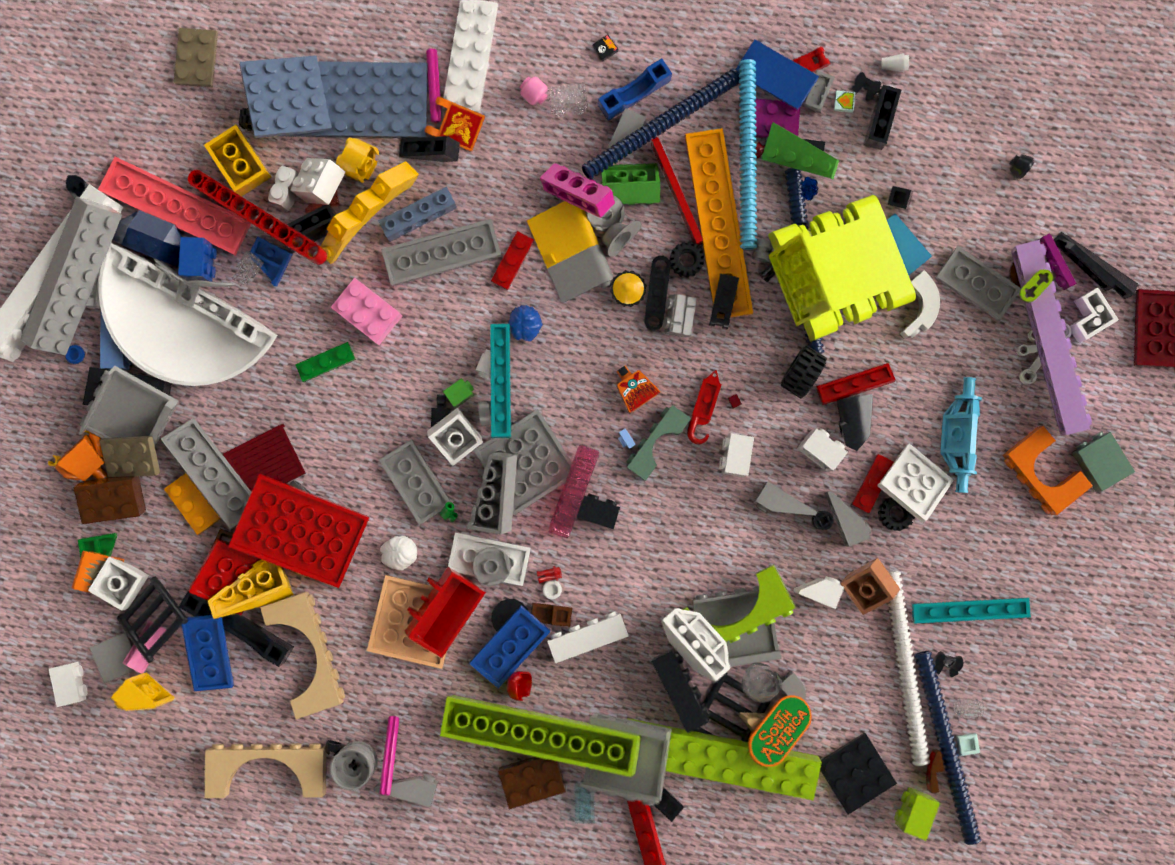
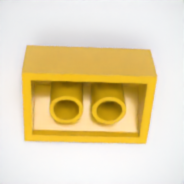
(141, 693)

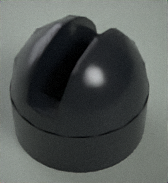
(332, 746)

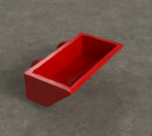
(443, 611)

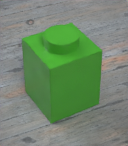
(459, 392)

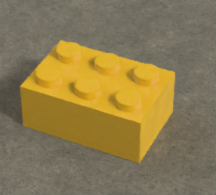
(237, 160)

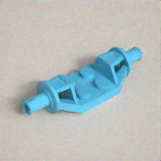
(960, 434)

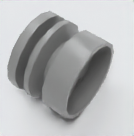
(346, 773)

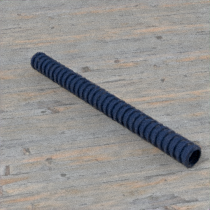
(661, 123)
(799, 217)
(948, 748)

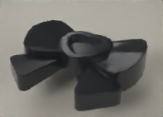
(872, 86)
(954, 663)

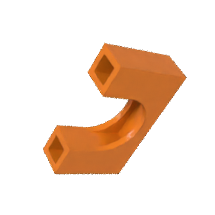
(1022, 460)

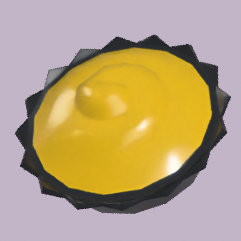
(628, 288)

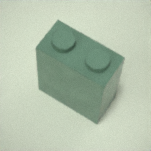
(1102, 461)

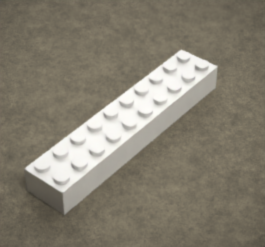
(19, 304)

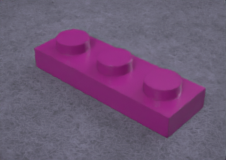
(1057, 264)

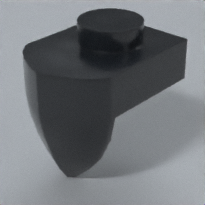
(75, 185)

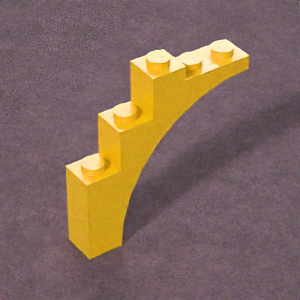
(365, 206)

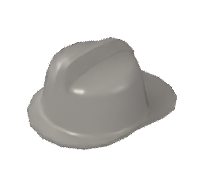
(619, 235)

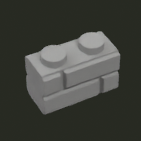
(679, 315)

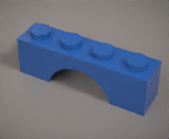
(649, 81)

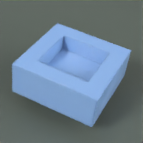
(625, 439)

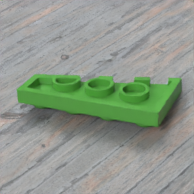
(793, 152)

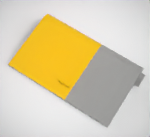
(570, 250)

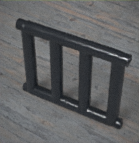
(172, 607)
(713, 694)

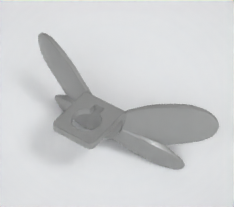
(193, 284)

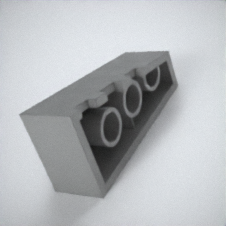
(496, 496)

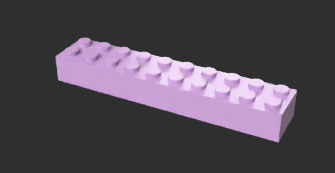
(1051, 342)

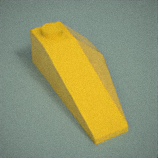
(257, 587)

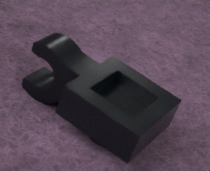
(441, 411)

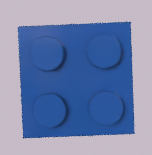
(196, 259)

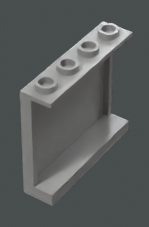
(127, 408)
(730, 608)
(648, 779)

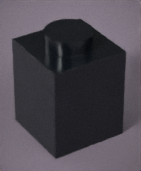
(900, 197)

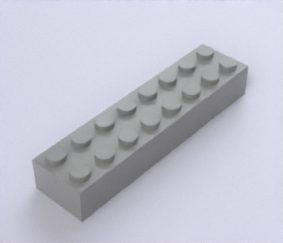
(71, 276)

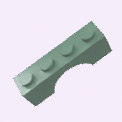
(672, 423)

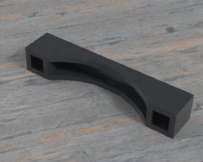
(262, 641)

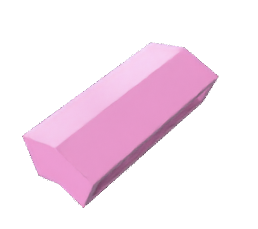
(134, 658)

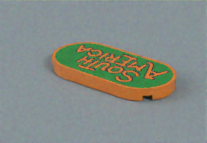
(779, 731)

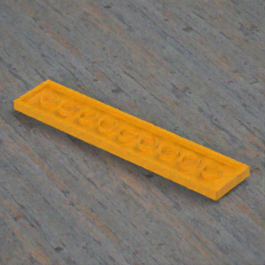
(718, 215)

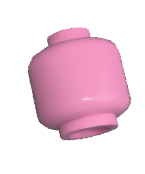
(533, 90)

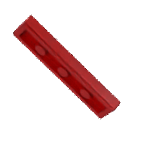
(855, 384)

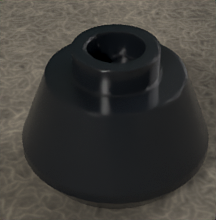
(1021, 165)

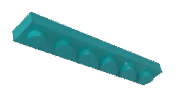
(500, 381)
(971, 610)

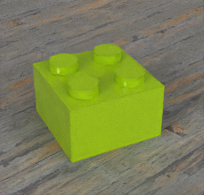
(916, 813)

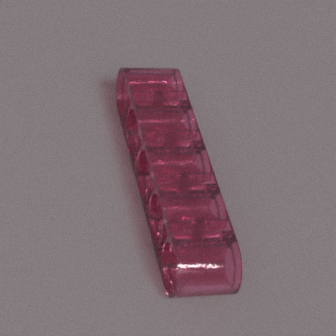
(573, 491)

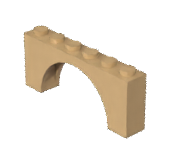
(324, 689)
(306, 763)

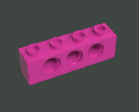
(577, 190)

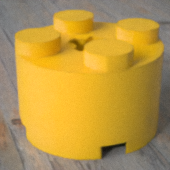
(358, 159)

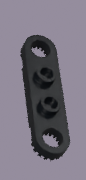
(657, 293)

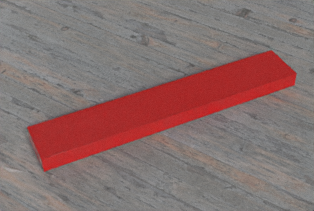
(676, 191)

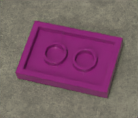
(778, 112)

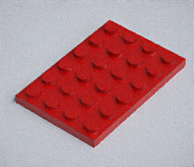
(298, 531)

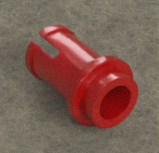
(550, 574)

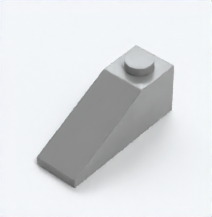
(628, 123)
(776, 500)
(850, 525)
(414, 789)

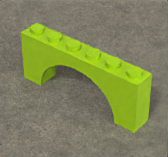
(771, 603)

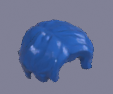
(525, 323)

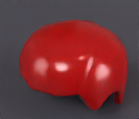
(517, 691)

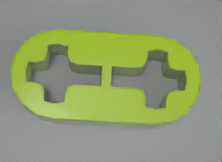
(1039, 288)

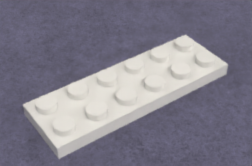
(470, 53)

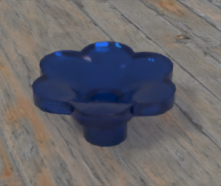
(810, 188)

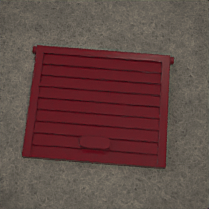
(268, 455)

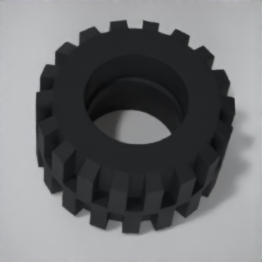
(803, 372)

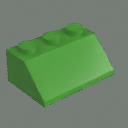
(633, 182)

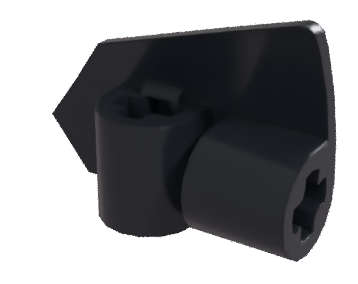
(855, 420)

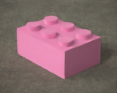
(366, 311)

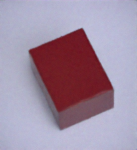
(734, 401)

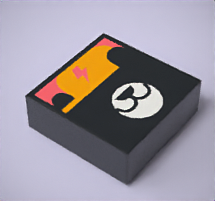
(605, 47)

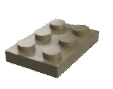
(195, 57)
(130, 456)

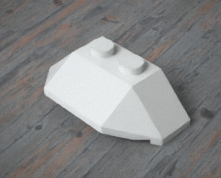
(697, 643)

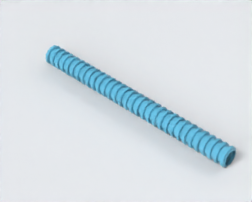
(747, 154)

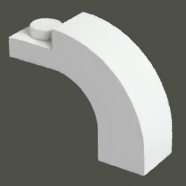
(929, 305)

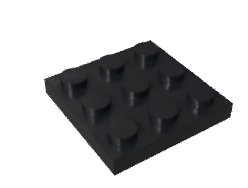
(856, 773)

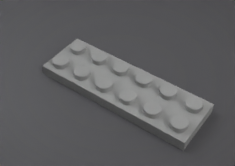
(441, 252)
(208, 471)

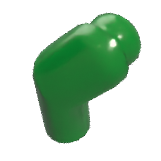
(448, 512)

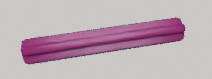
(433, 84)
(389, 755)

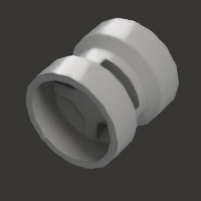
(762, 251)

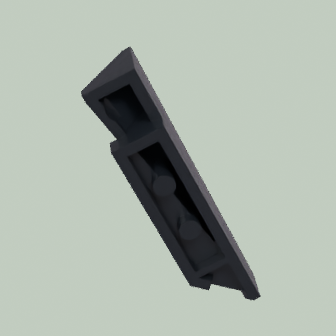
(1096, 268)

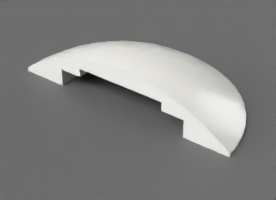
(171, 338)

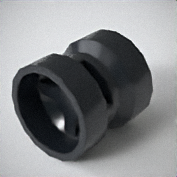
(819, 520)

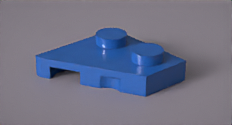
(274, 259)

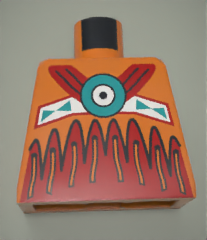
(635, 389)

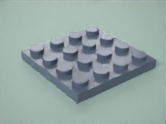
(285, 96)

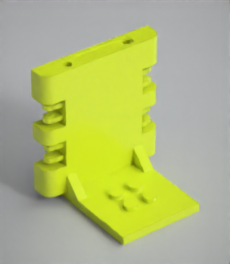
(840, 268)

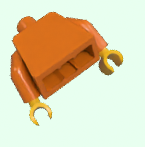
(81, 460)

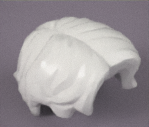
(398, 552)

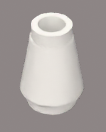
(895, 63)

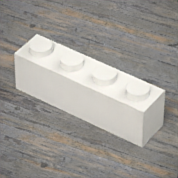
(587, 638)

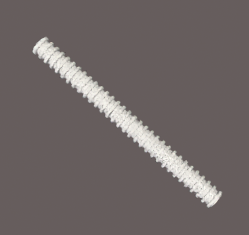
(908, 677)

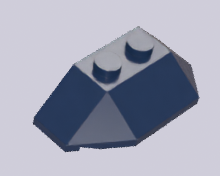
(150, 236)

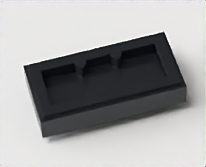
(669, 805)

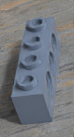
(417, 214)

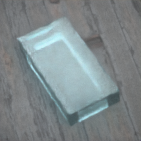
(584, 805)

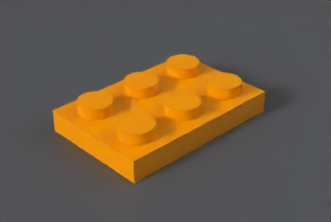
(192, 504)

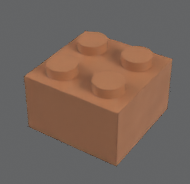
(870, 586)

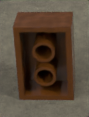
(109, 499)
(531, 781)

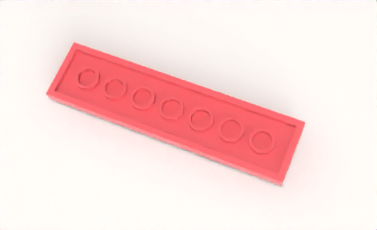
(174, 205)

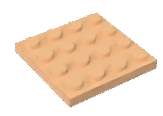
(393, 619)

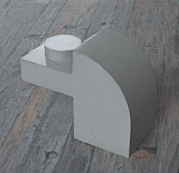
(793, 686)

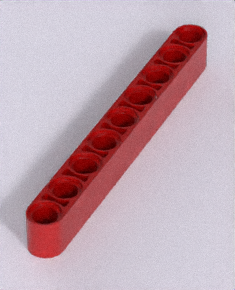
(263, 220)

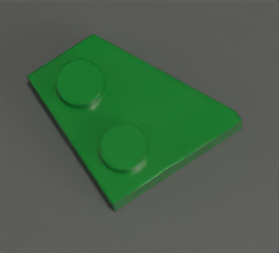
(100, 544)

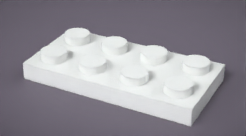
(467, 547)

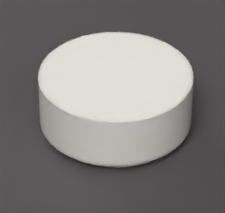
(552, 589)

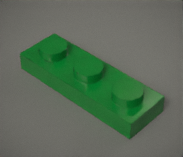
(325, 362)

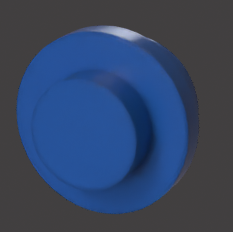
(75, 354)

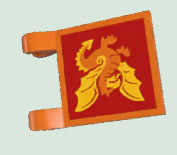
(458, 124)

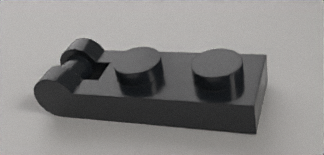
(724, 300)

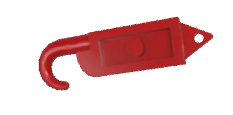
(704, 406)

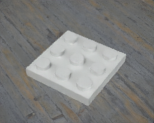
(915, 483)

